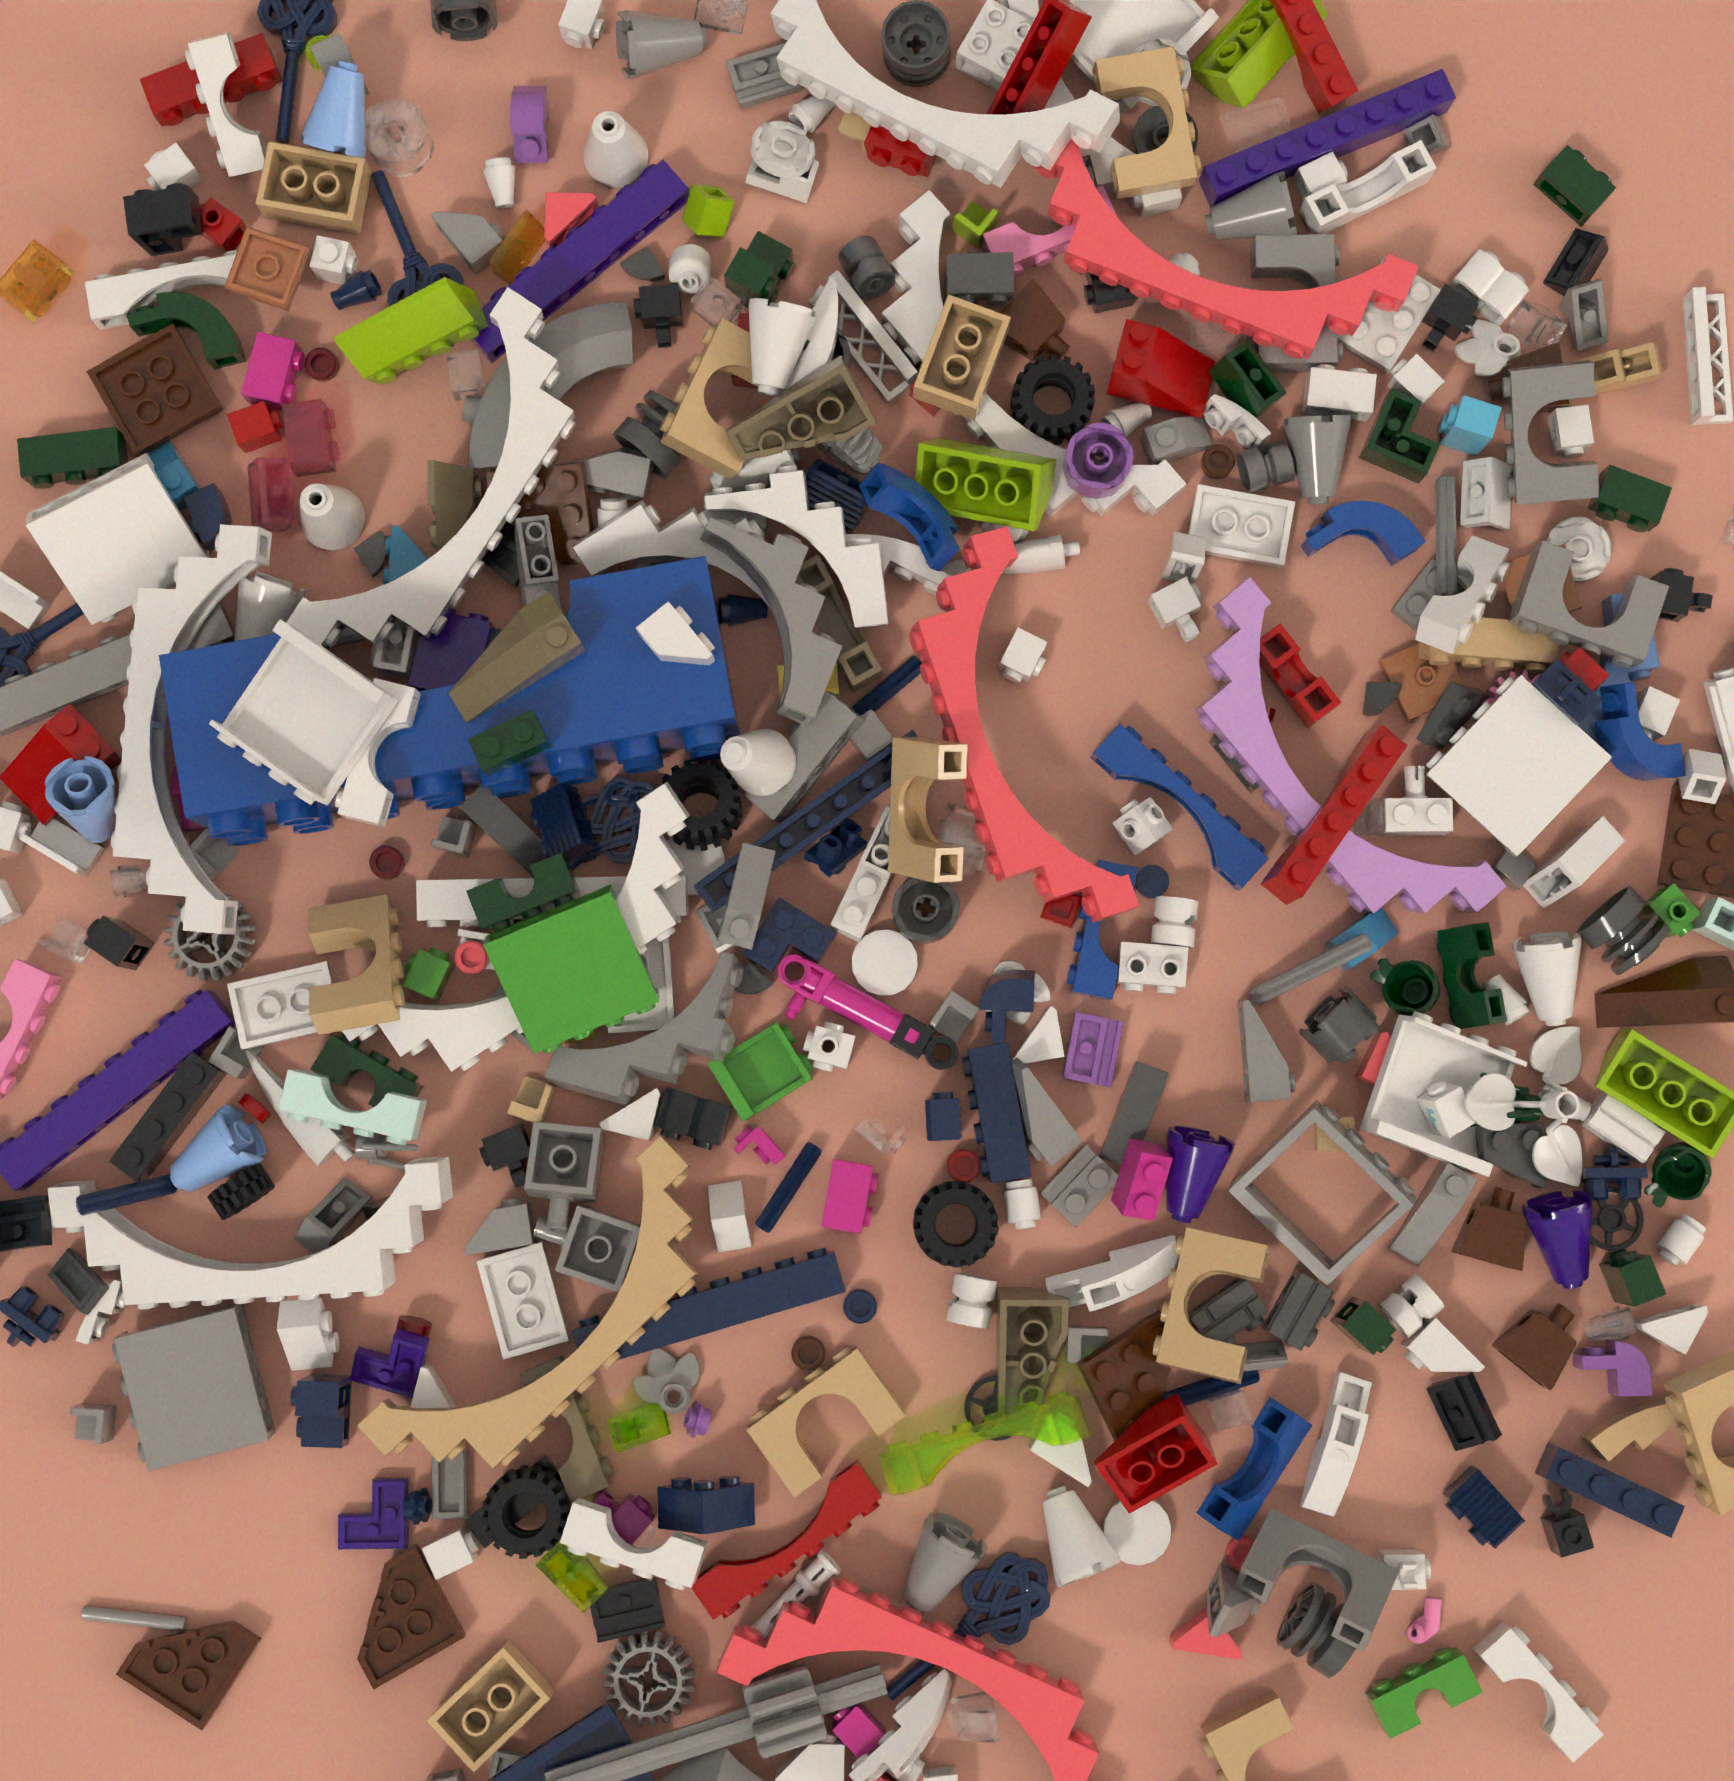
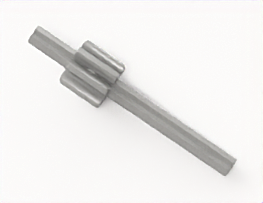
(779, 1713)

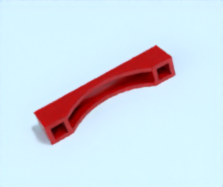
(1318, 58)
(1314, 846)
(730, 1581)

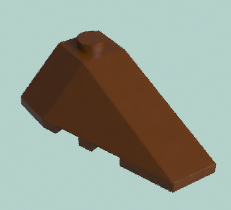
(1681, 994)

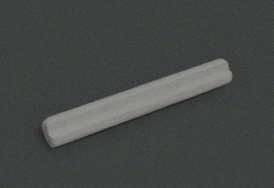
(1446, 536)
(1310, 969)

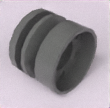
(916, 25)
(647, 435)
(1626, 933)
(1310, 1626)

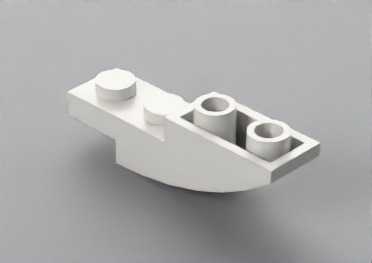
(822, 336)
(905, 560)
(866, 885)
(1125, 1275)
(1339, 1445)
(917, 1722)

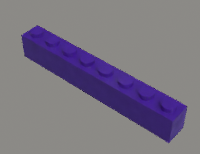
(1334, 133)
(591, 248)
(113, 1090)

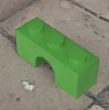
(1395, 1698)

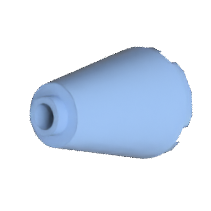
(339, 112)
(84, 796)
(218, 1151)

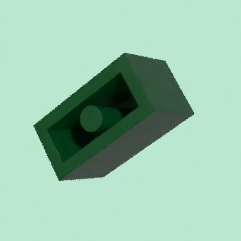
(1574, 185)
(1247, 380)
(1630, 499)
(509, 743)
(1631, 1277)
(1364, 1326)

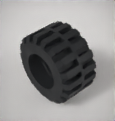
(1057, 374)
(713, 781)
(955, 1254)
(502, 1528)

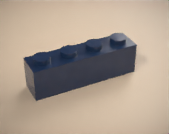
(998, 1113)
(1609, 1489)

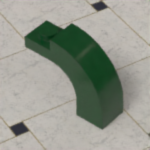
(191, 312)

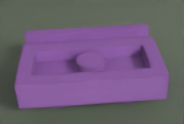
(1092, 1049)

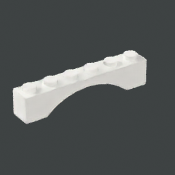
(116, 296)

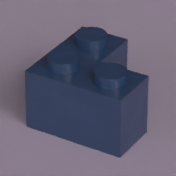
(785, 928)
(324, 1409)
(706, 1505)

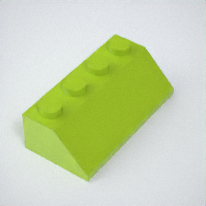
(1245, 53)
(413, 330)
(986, 482)
(1667, 1091)

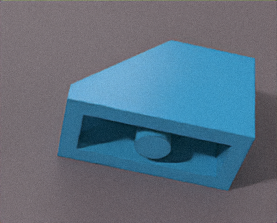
(173, 473)
(1375, 926)

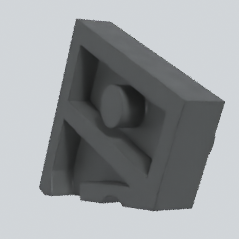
(1450, 714)
(1512, 1150)

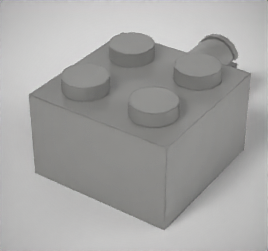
(563, 1168)
(594, 1247)

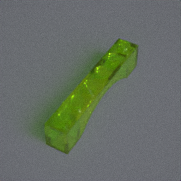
(918, 1464)

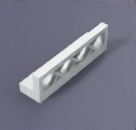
(879, 338)
(1700, 360)

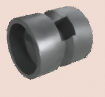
(866, 267)
(1265, 466)

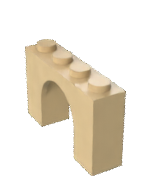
(1157, 77)
(690, 426)
(911, 843)
(375, 993)
(1201, 1257)
(1696, 1403)
(777, 1429)
(1242, 1732)

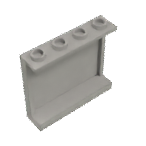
(193, 1387)

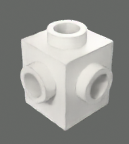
(1141, 825)
(839, 1056)

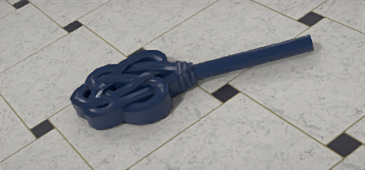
(307, 16)
(412, 259)
(28, 642)
(625, 799)
(1015, 1575)

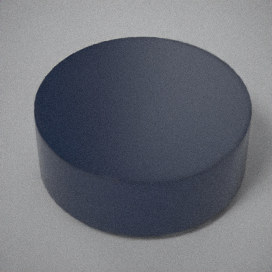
(1152, 881)
(860, 1306)

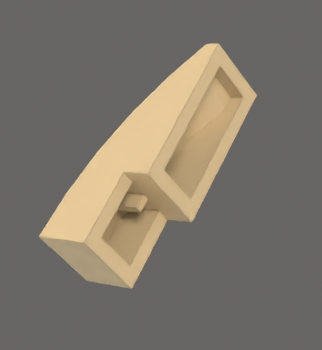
(1626, 368)
(1634, 1425)

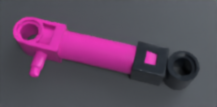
(863, 1010)

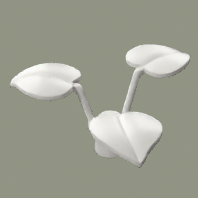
(1493, 1095)

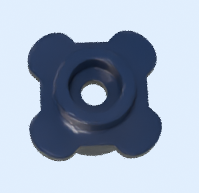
(417, 1506)

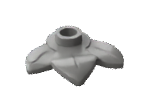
(668, 1375)

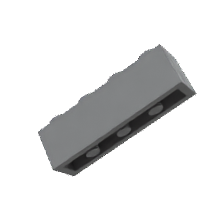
(814, 750)

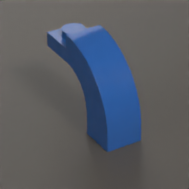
(916, 509)
(1372, 520)
(1627, 742)

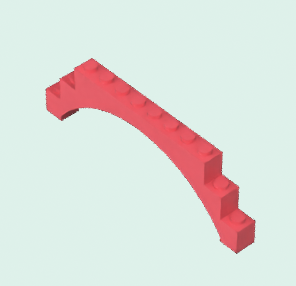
(1274, 318)
(1009, 833)
(867, 1622)

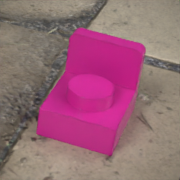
(765, 1148)

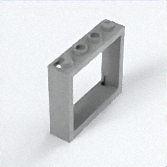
(1284, 1229)

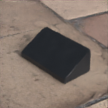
(1577, 261)

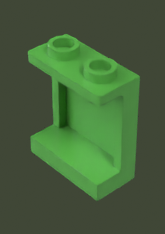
(762, 1070)

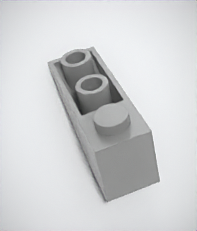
(619, 470)

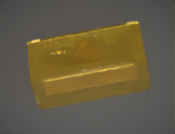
(518, 247)

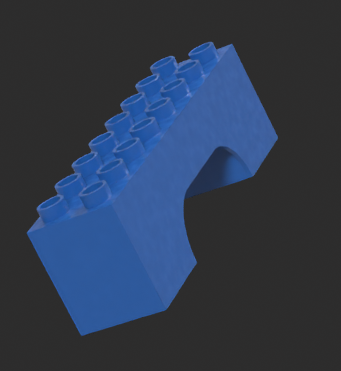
(593, 709)

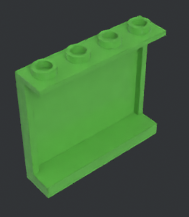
(571, 970)

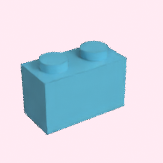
(1468, 425)

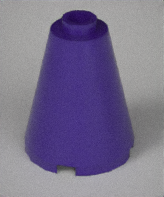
(1194, 1170)
(1562, 1234)

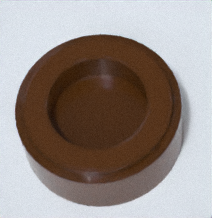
(1217, 461)
(808, 1353)

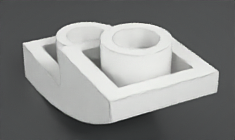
(1228, 416)
(96, 1324)

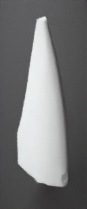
(1033, 556)
(316, 1141)

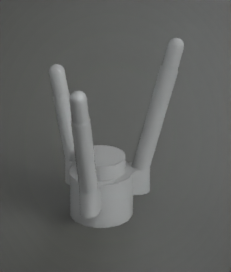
(375, 1147)

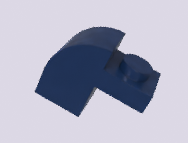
(208, 511)
(1006, 992)

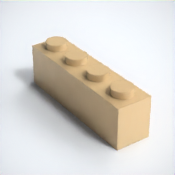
(1497, 644)

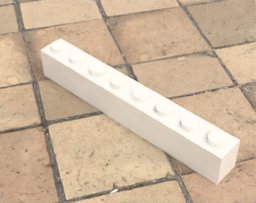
(448, 899)

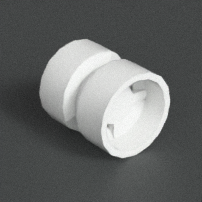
(1174, 921)
(971, 1300)
(1411, 1306)

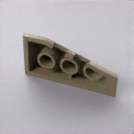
(810, 412)
(453, 499)
(521, 654)
(1028, 1341)

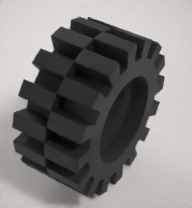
(241, 1191)

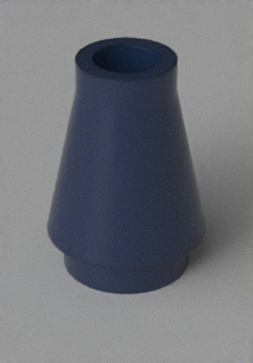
(357, 290)
(740, 609)

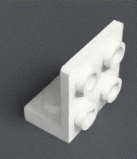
(992, 44)

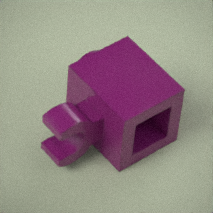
(630, 1516)

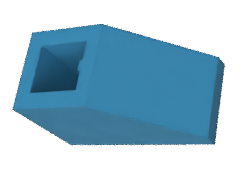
(403, 555)

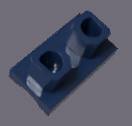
(1567, 692)
(837, 848)
(1628, 1179)
(42, 1326)

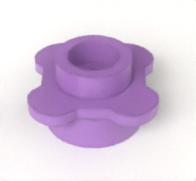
(697, 1419)

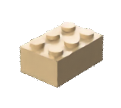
(314, 188)
(961, 357)
(491, 1705)

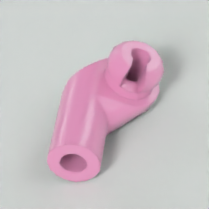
(1428, 1623)

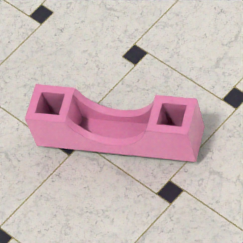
(1031, 248)
(29, 993)

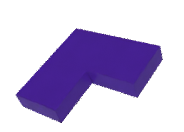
(396, 1371)
(384, 1526)

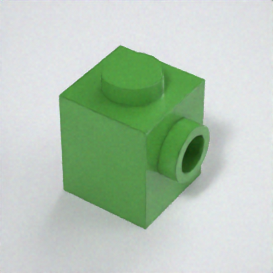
(1673, 909)
(428, 972)

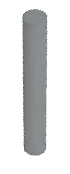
(134, 1618)

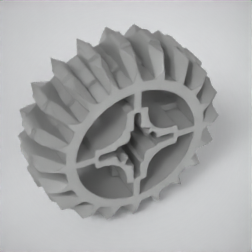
(856, 453)
(218, 949)
(633, 1675)

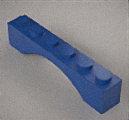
(1230, 851)

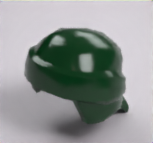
(1407, 986)
(1679, 1173)

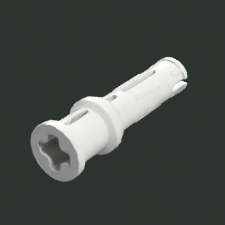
(807, 1582)

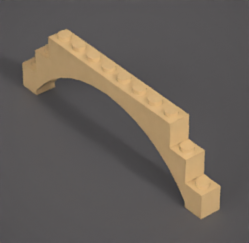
(504, 1422)

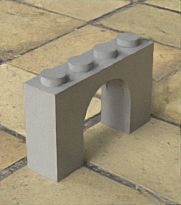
(1313, 263)
(1528, 392)
(1542, 610)
(1290, 1543)

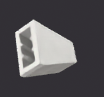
(1574, 862)

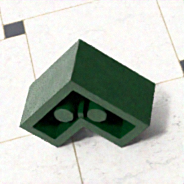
(759, 269)
(1393, 444)

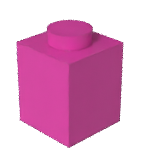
(857, 1729)

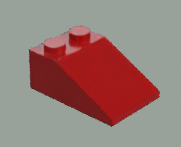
(1160, 370)
(59, 739)
(1156, 1454)

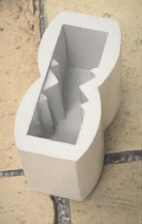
(1490, 286)

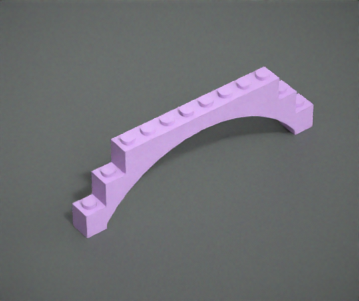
(1242, 724)

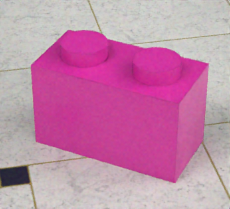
(273, 371)
(1141, 1179)
(848, 1196)

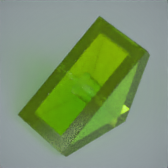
(638, 1426)
(573, 1576)

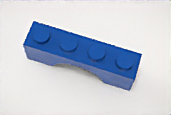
(1094, 971)
(1236, 1501)

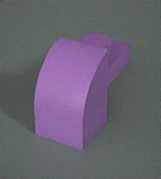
(529, 123)
(1625, 1365)

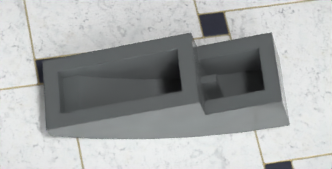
(504, 827)
(1134, 1110)

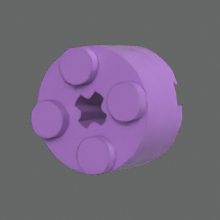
(1116, 458)

